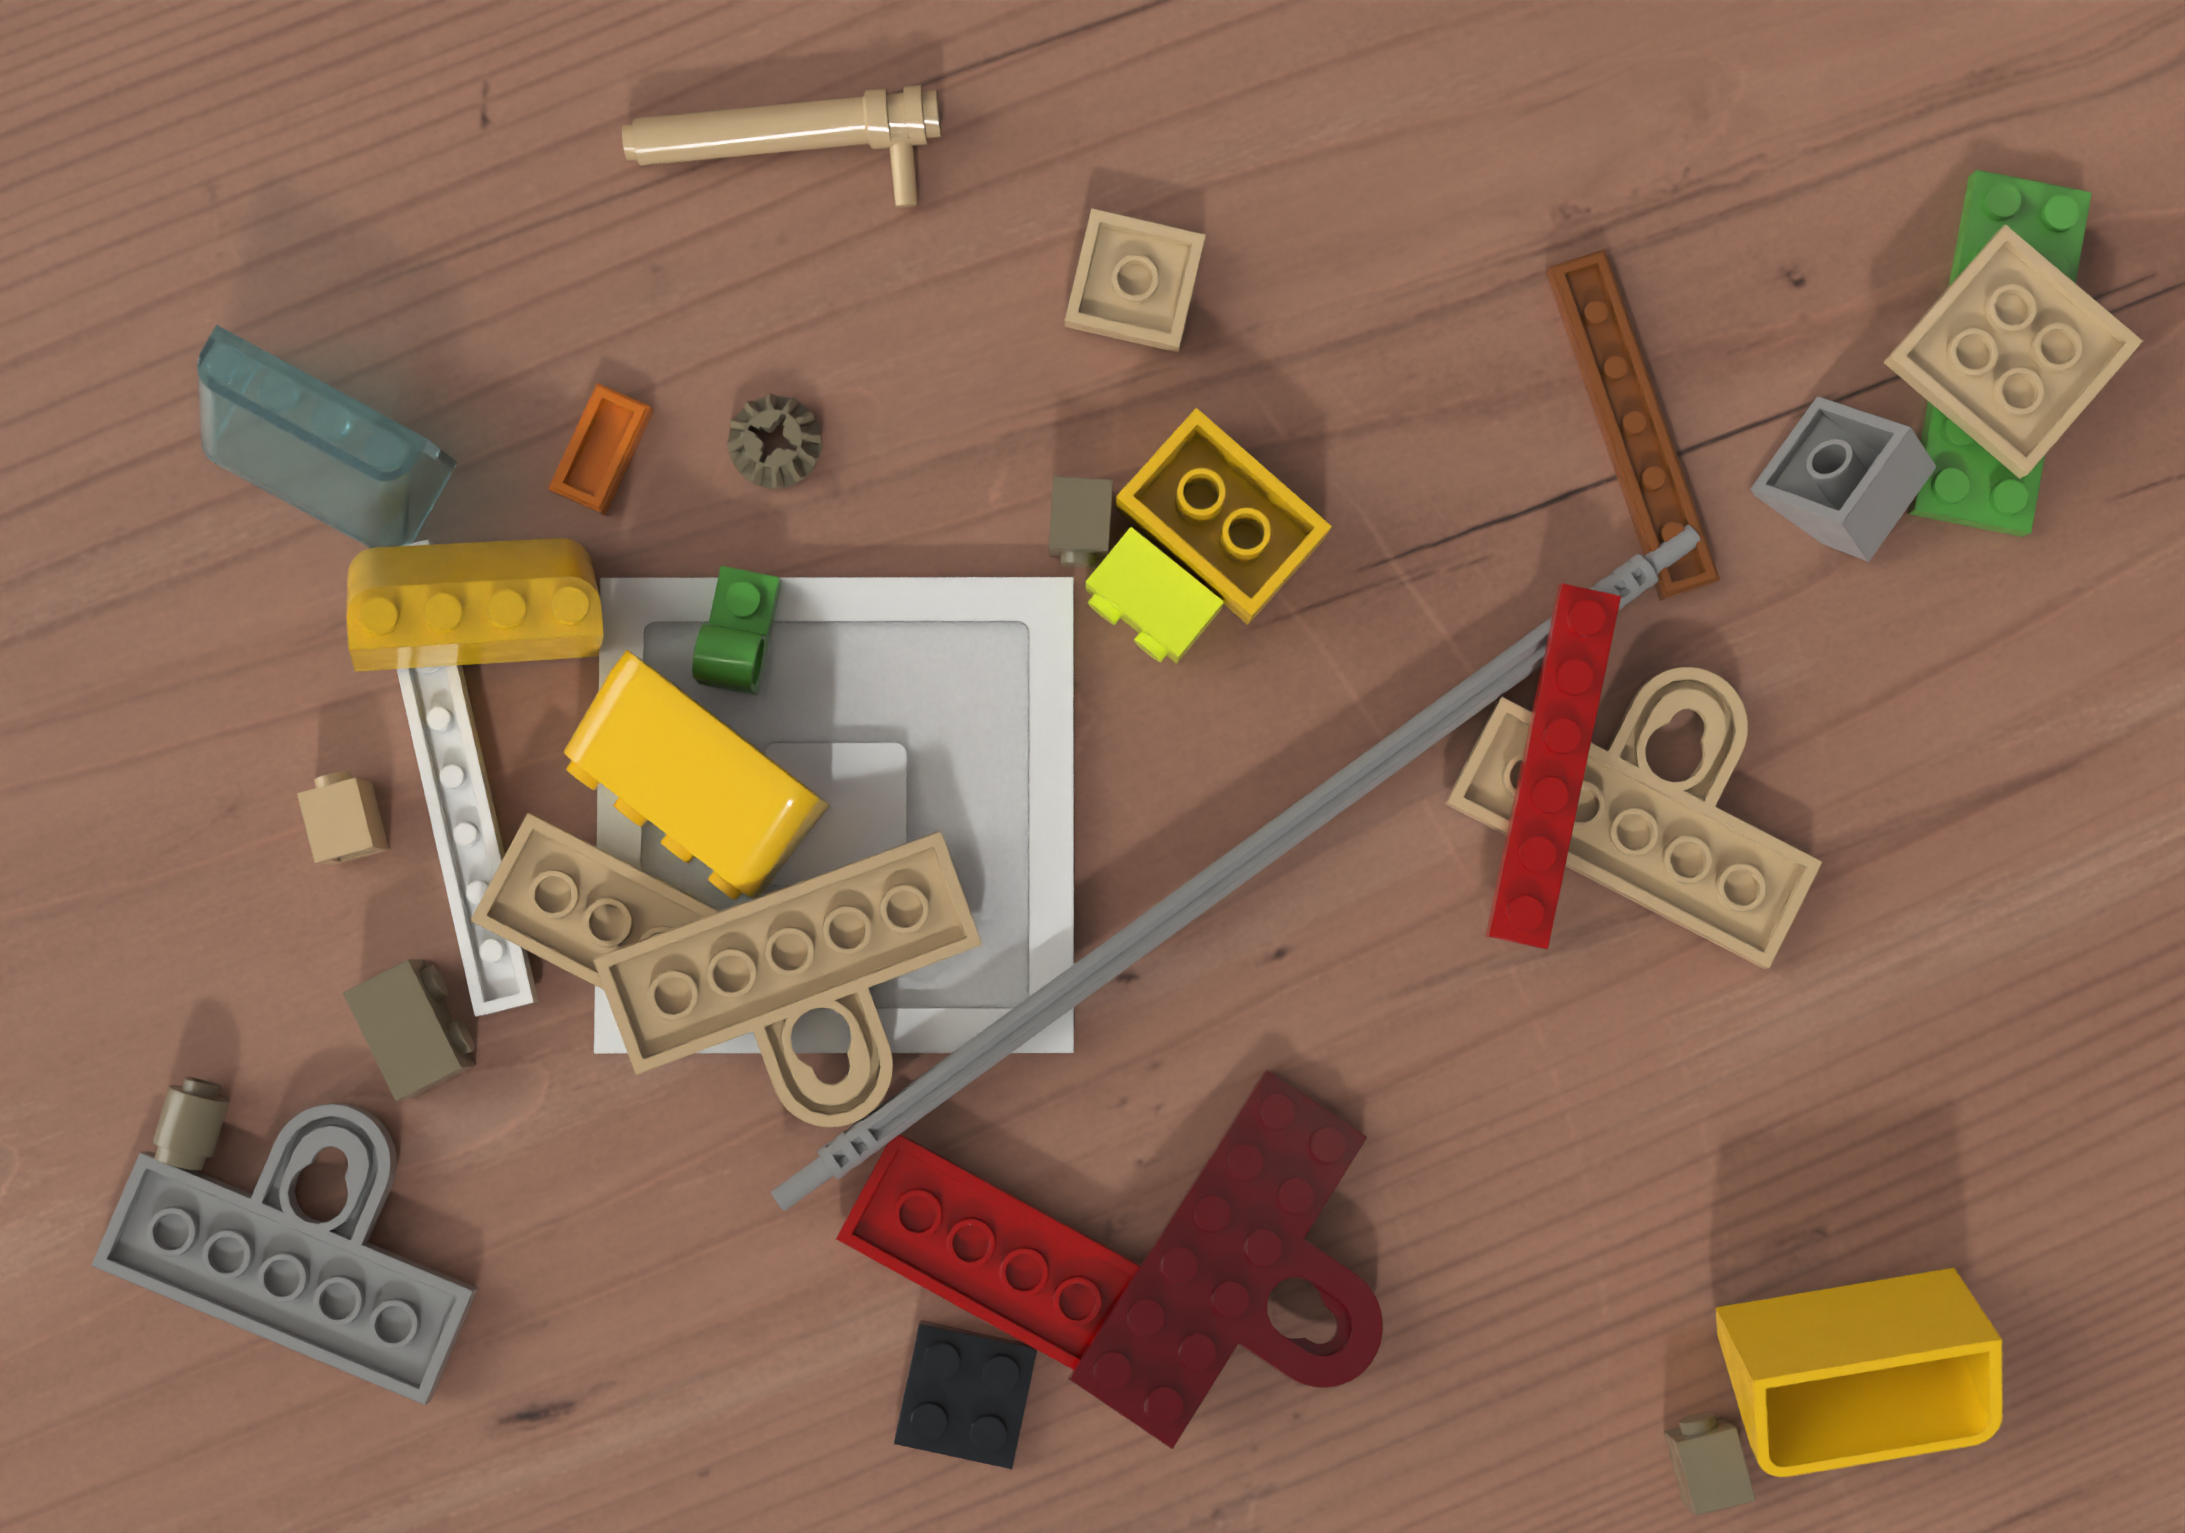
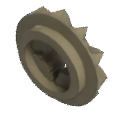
(782, 467)

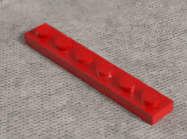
(1553, 766)

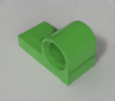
(736, 639)

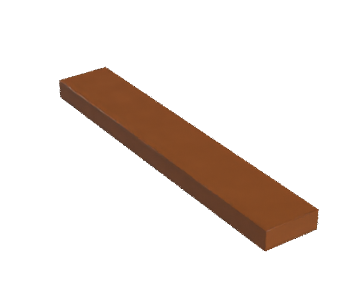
(1630, 417)

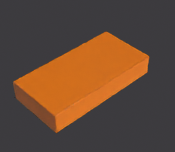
(601, 449)

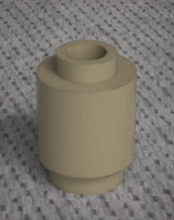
(190, 1123)

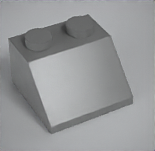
(1845, 476)

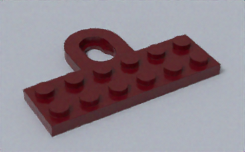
(1221, 1259)

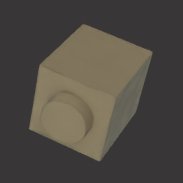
(1080, 520)
(1709, 1463)

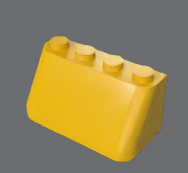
(472, 604)
(691, 779)
(1863, 1372)

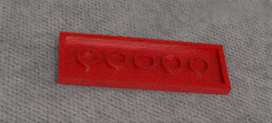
(986, 1250)

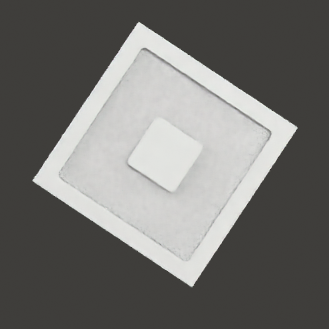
(910, 719)

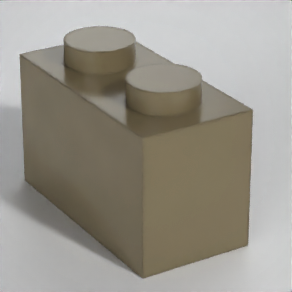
(411, 1028)

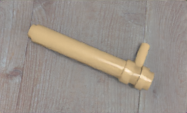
(873, 119)

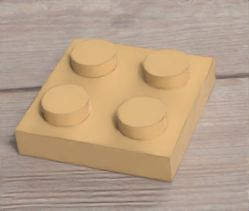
(1134, 280)

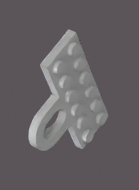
(291, 1275)

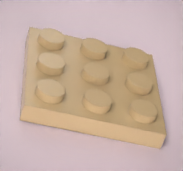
(2013, 351)

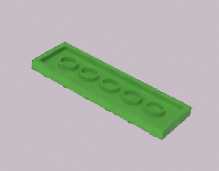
(1968, 481)

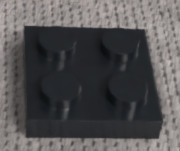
(965, 1394)

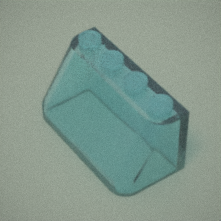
(315, 444)

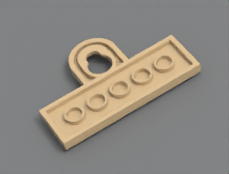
(1658, 836)
(789, 955)

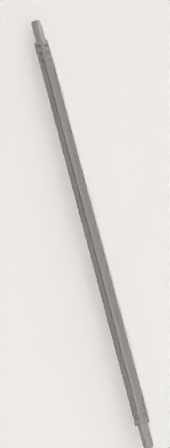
(1207, 888)

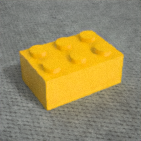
(1222, 516)

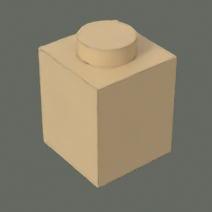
(342, 819)

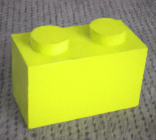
(1151, 597)

